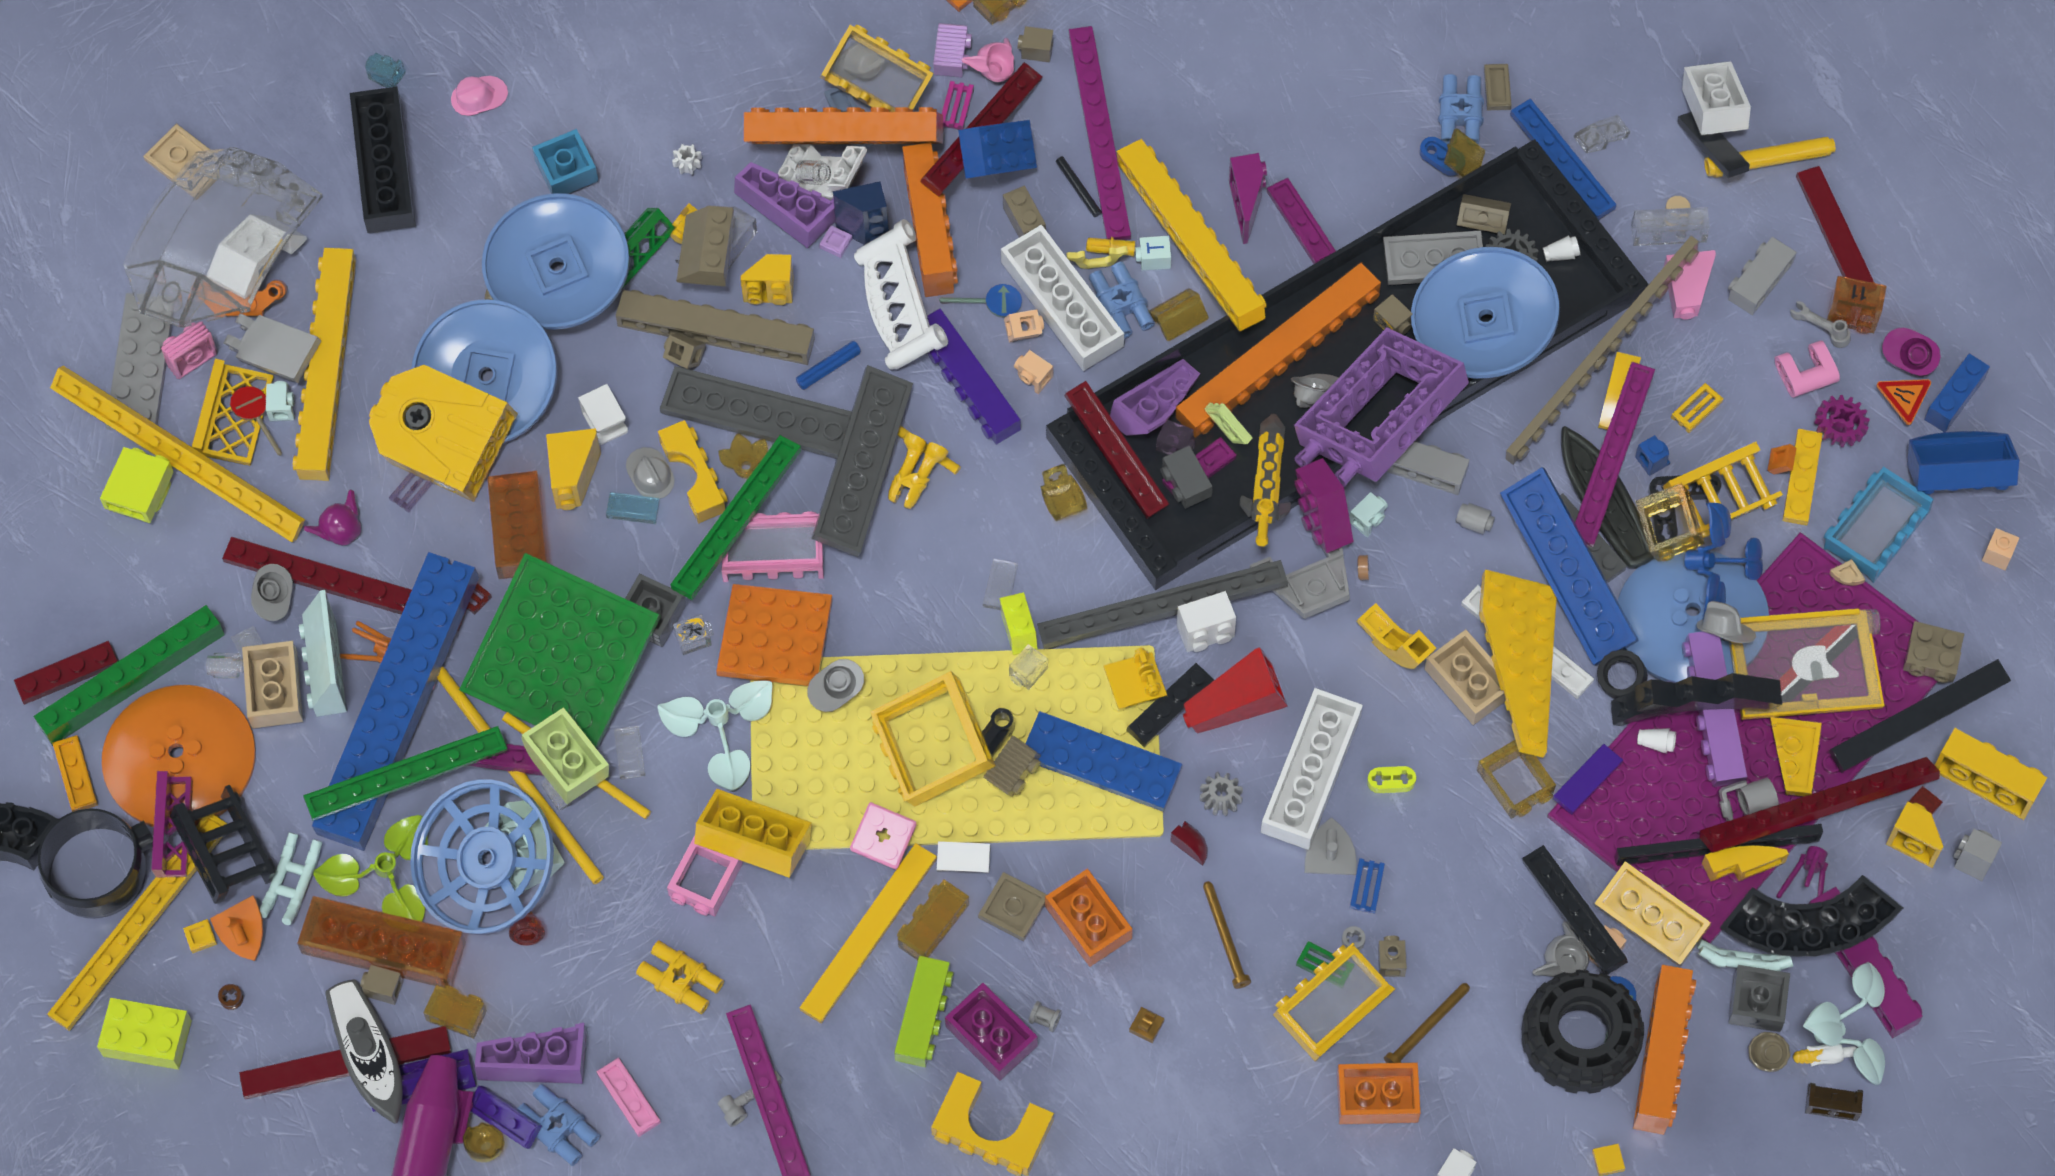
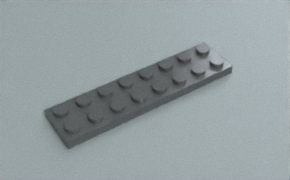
(754, 411)
(862, 461)

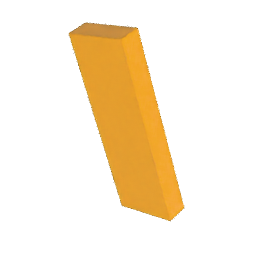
(75, 773)

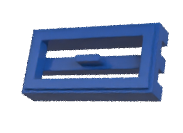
(1371, 865)

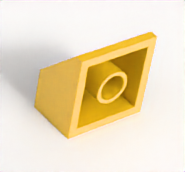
(1916, 835)

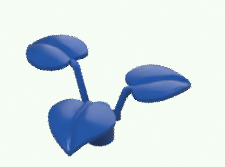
(1704, 560)

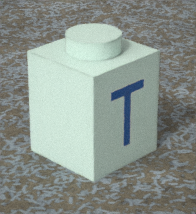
(1154, 253)

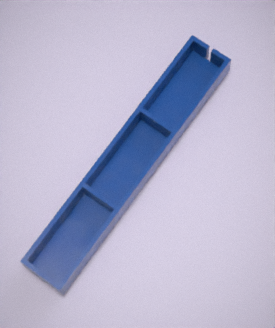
(400, 689)

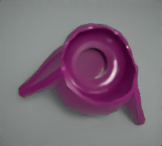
(338, 522)

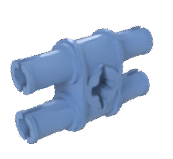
(1471, 104)
(1122, 298)
(572, 1122)

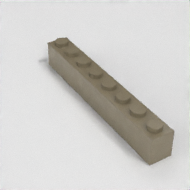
(716, 326)

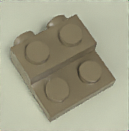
(1933, 652)

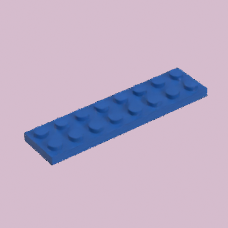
(1568, 565)

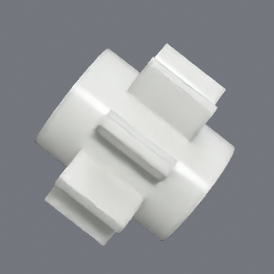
(687, 159)

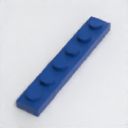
(1538, 127)

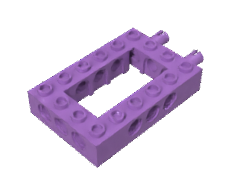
(1323, 425)

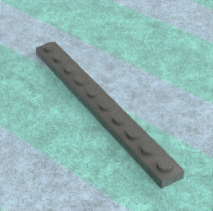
(1159, 604)

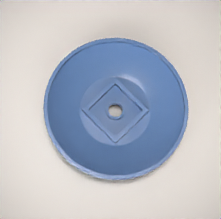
(550, 231)
(1483, 283)
(499, 339)
(1657, 604)

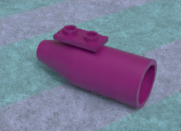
(432, 1121)

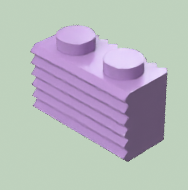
(950, 50)

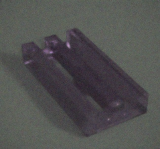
(402, 502)

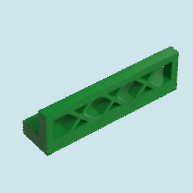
(639, 230)

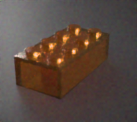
(516, 520)

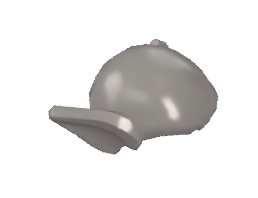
(1564, 954)

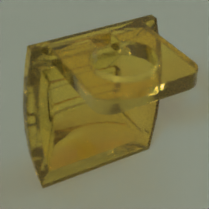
(1062, 496)

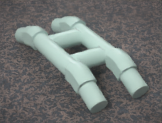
(285, 864)
(1730, 958)

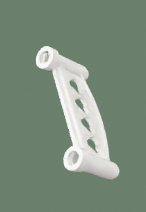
(921, 336)

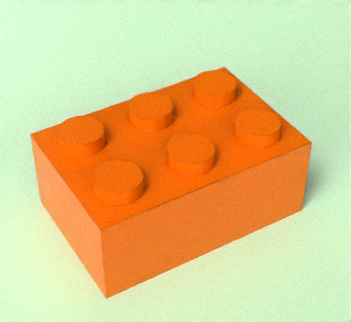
(1088, 917)
(1378, 1093)

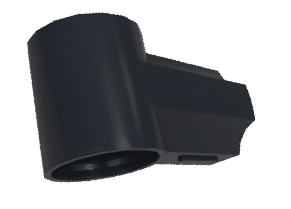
(994, 734)

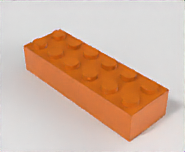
(929, 223)
(1664, 1050)

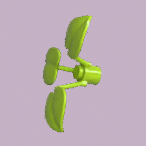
(340, 872)

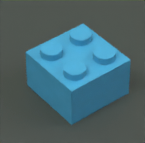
(565, 163)

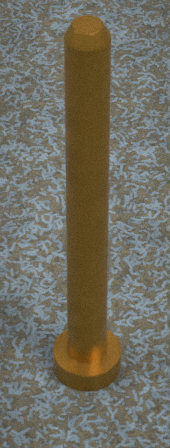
(1240, 980)
(1427, 1025)

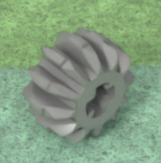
(1221, 785)

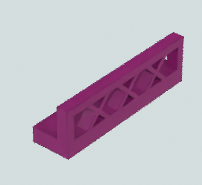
(161, 825)

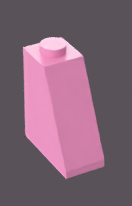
(1689, 289)

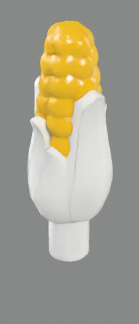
(1823, 1054)

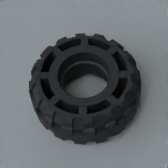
(1577, 1067)

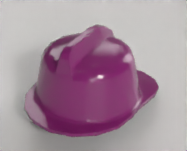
(1911, 351)

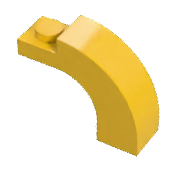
(1395, 643)

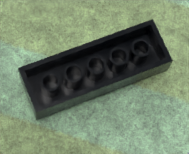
(382, 159)

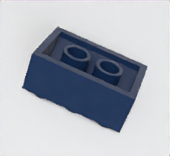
(861, 211)

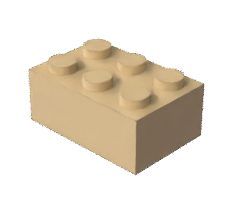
(1466, 676)
(272, 684)

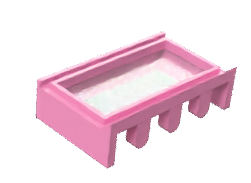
(774, 546)

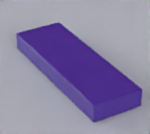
(1587, 779)
(505, 1117)

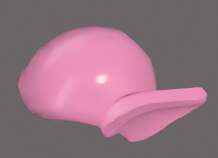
(993, 61)

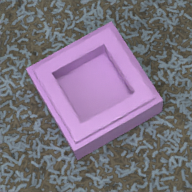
(835, 241)

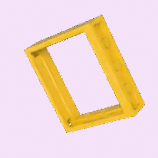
(889, 746)

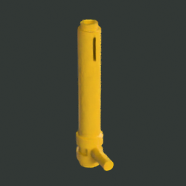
(1779, 154)

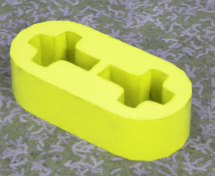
(1389, 775)

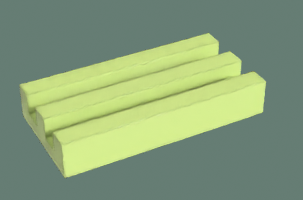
(1228, 423)

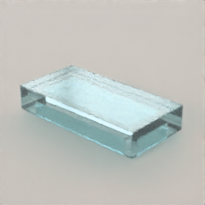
(632, 508)

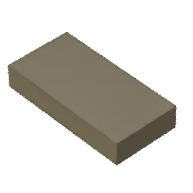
(1497, 87)

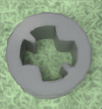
(1350, 932)

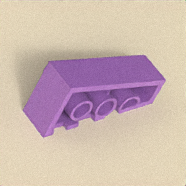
(785, 203)
(539, 1057)

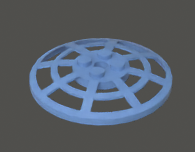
(470, 856)

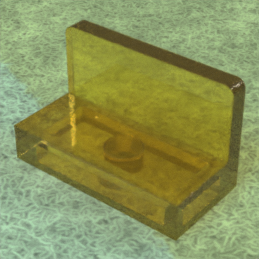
(1179, 313)

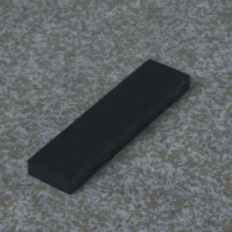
(1715, 147)

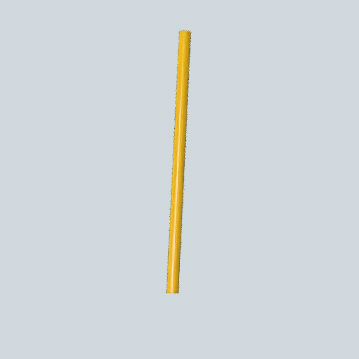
(524, 782)

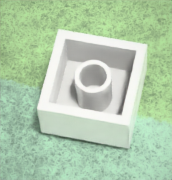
(1206, 622)

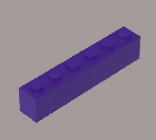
(973, 383)

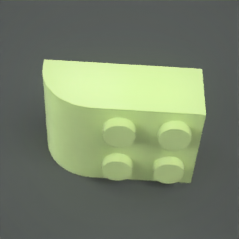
(565, 756)

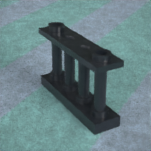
(207, 863)

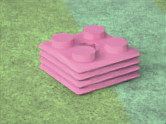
(189, 349)
(876, 820)

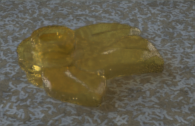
(742, 454)

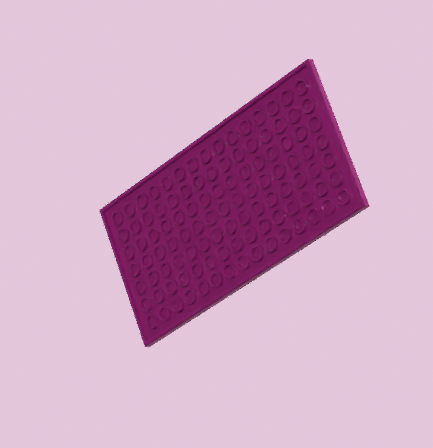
(1669, 796)

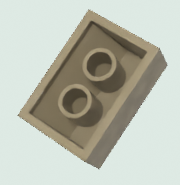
(706, 246)

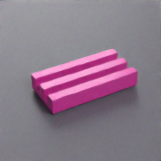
(960, 88)

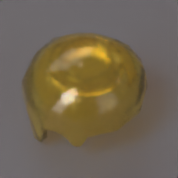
(483, 1142)

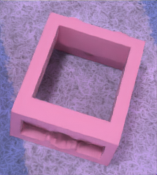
(701, 904)

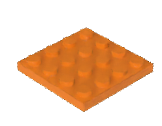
(774, 634)

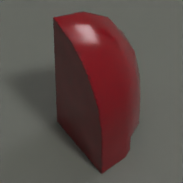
(1190, 841)

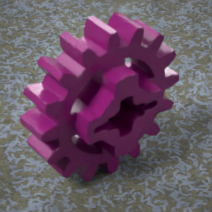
(1841, 421)

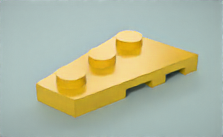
(1797, 753)

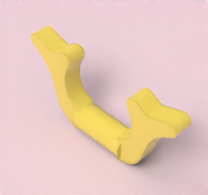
(1114, 255)

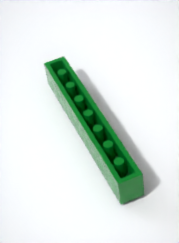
(129, 675)

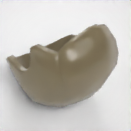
(1769, 1051)

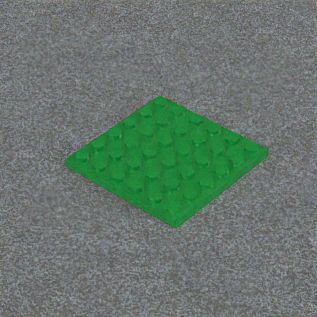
(558, 648)

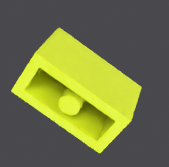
(1018, 622)

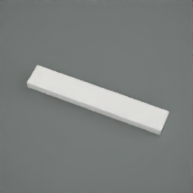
(1564, 670)

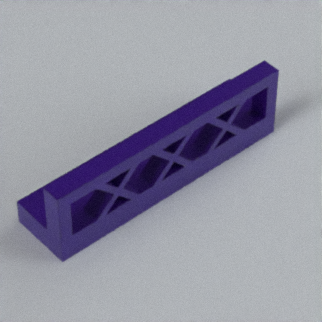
(464, 1073)

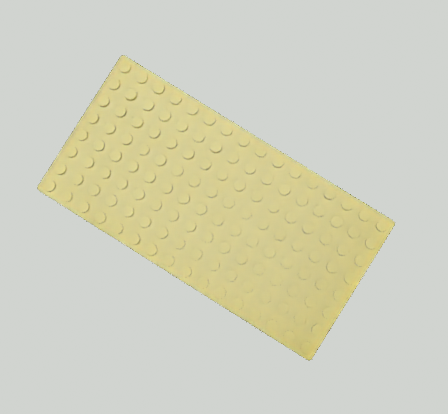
(833, 764)

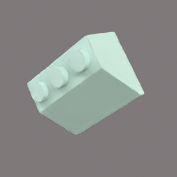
(508, 825)

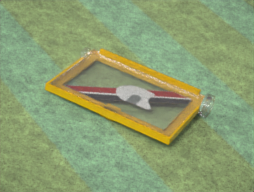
(1819, 657)

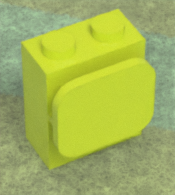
(137, 484)

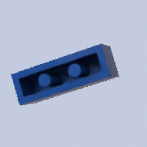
(1957, 393)

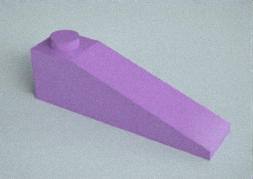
(1153, 400)

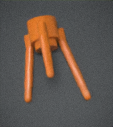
(380, 646)

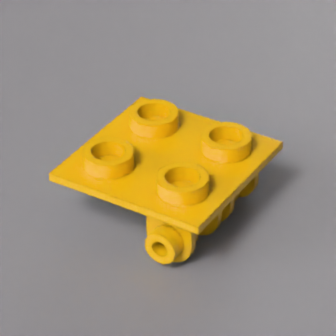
(1135, 679)

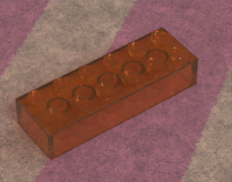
(380, 939)

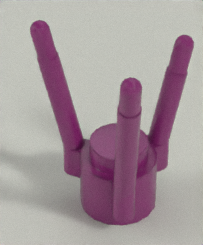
(1813, 862)

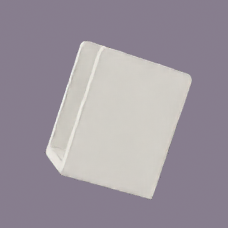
(603, 413)

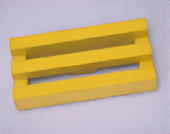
(1683, 421)

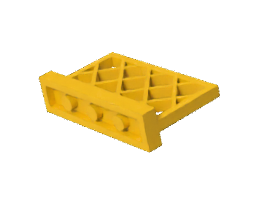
(210, 414)

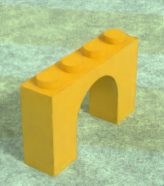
(1015, 1152)

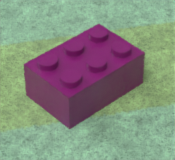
(1323, 506)
(991, 1031)

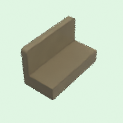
(1483, 214)

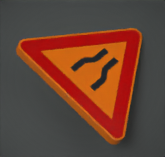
(1905, 396)

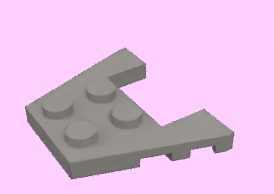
(1316, 585)

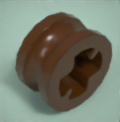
(230, 1004)

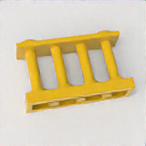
(1724, 466)

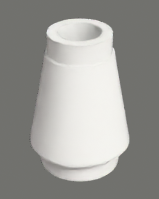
(1562, 249)
(1658, 739)

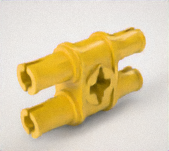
(680, 989)

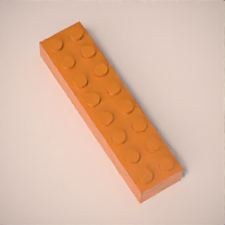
(843, 127)

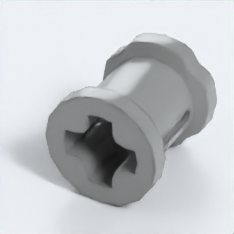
(1045, 1016)

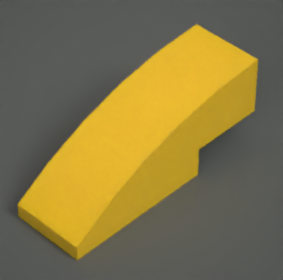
(1618, 376)
(1743, 861)

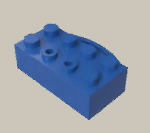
(1962, 461)

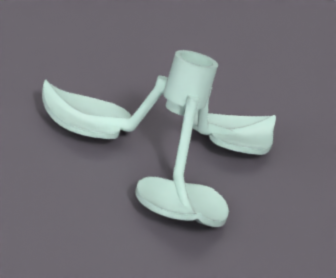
(684, 714)
(1829, 1030)

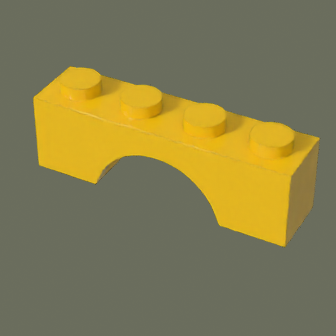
(680, 446)

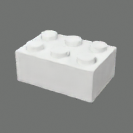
(1716, 98)

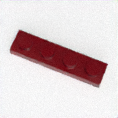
(65, 672)

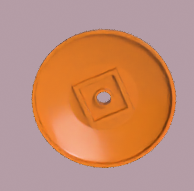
(201, 721)

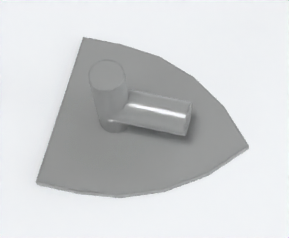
(1331, 851)

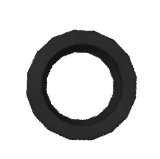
(1612, 658)

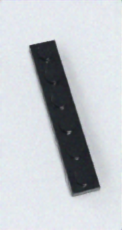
(1574, 910)

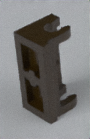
(1833, 1102)

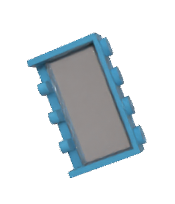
(1878, 522)

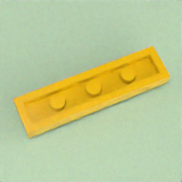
(1802, 477)

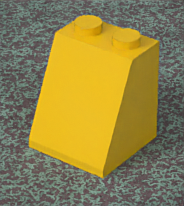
(572, 465)

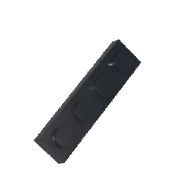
(1169, 707)

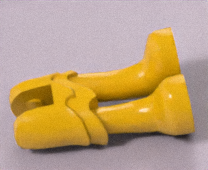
(916, 481)

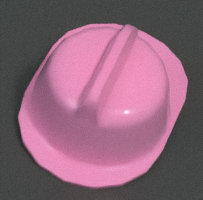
(478, 95)

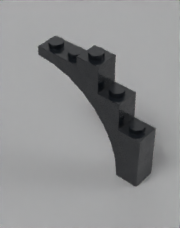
(1696, 693)

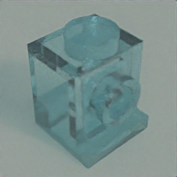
(384, 70)

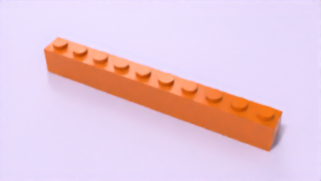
(1281, 348)

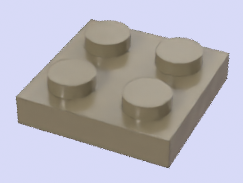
(1013, 906)

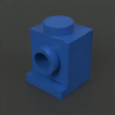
(1655, 452)

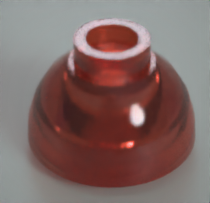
(527, 930)

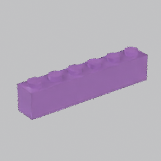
(1718, 725)

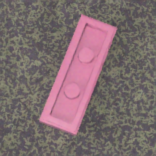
(628, 1097)

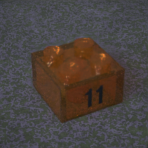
(1857, 304)

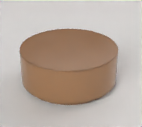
(1363, 567)

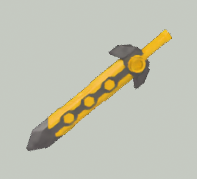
(1267, 480)

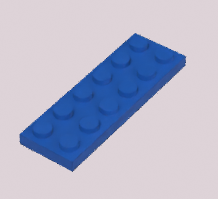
(1103, 761)

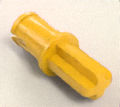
(1102, 245)

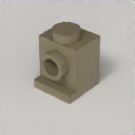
(685, 357)
(1392, 965)

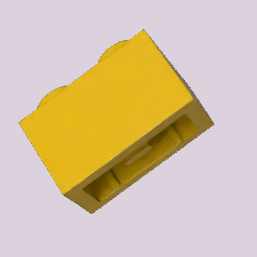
(769, 280)

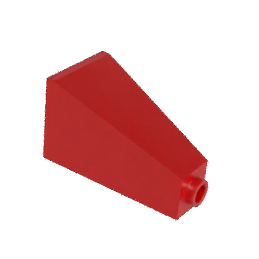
(1236, 695)

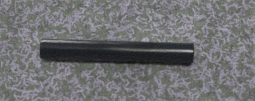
(1078, 186)

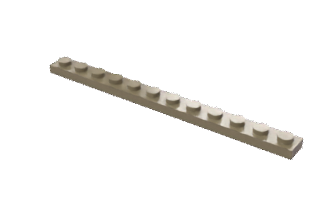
(1597, 357)

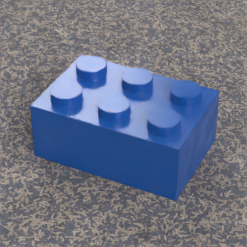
(997, 149)

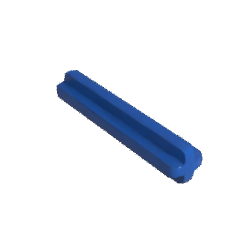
(828, 365)

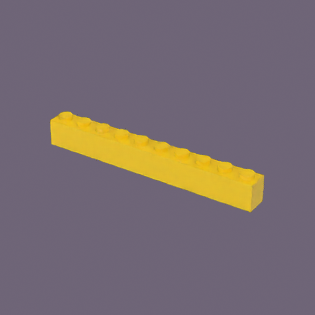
(1191, 234)
(326, 366)

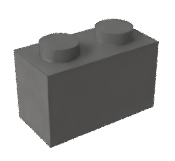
(1186, 477)

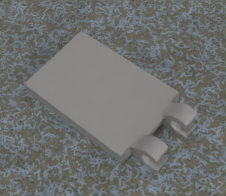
(273, 346)

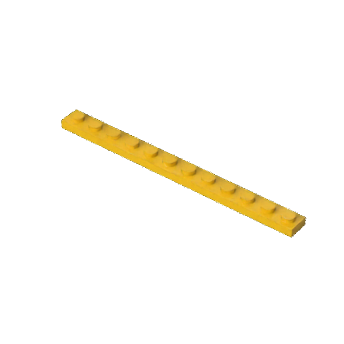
(178, 453)

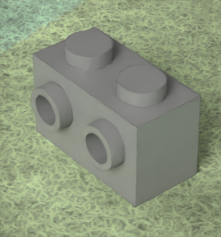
(1976, 853)

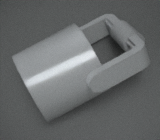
(1751, 797)

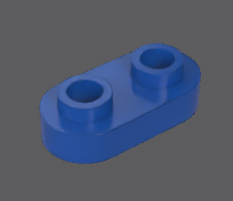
(1436, 159)

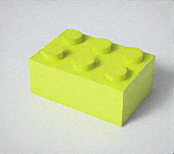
(144, 1033)

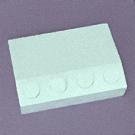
(323, 658)

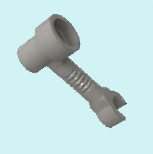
(1838, 330)
(733, 1107)

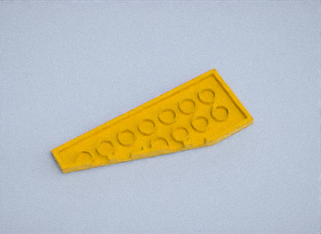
(1521, 636)

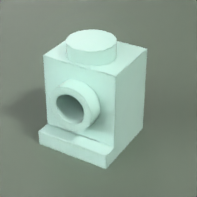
(279, 402)
(1368, 513)

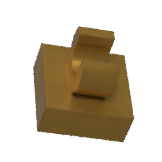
(1146, 1025)

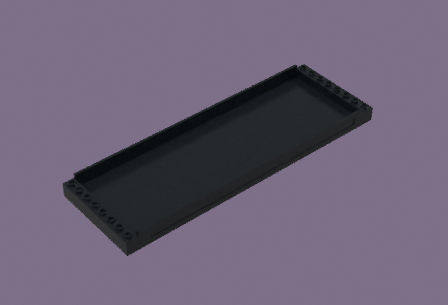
(1178, 539)

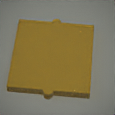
(1463, 154)

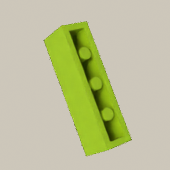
(922, 1012)

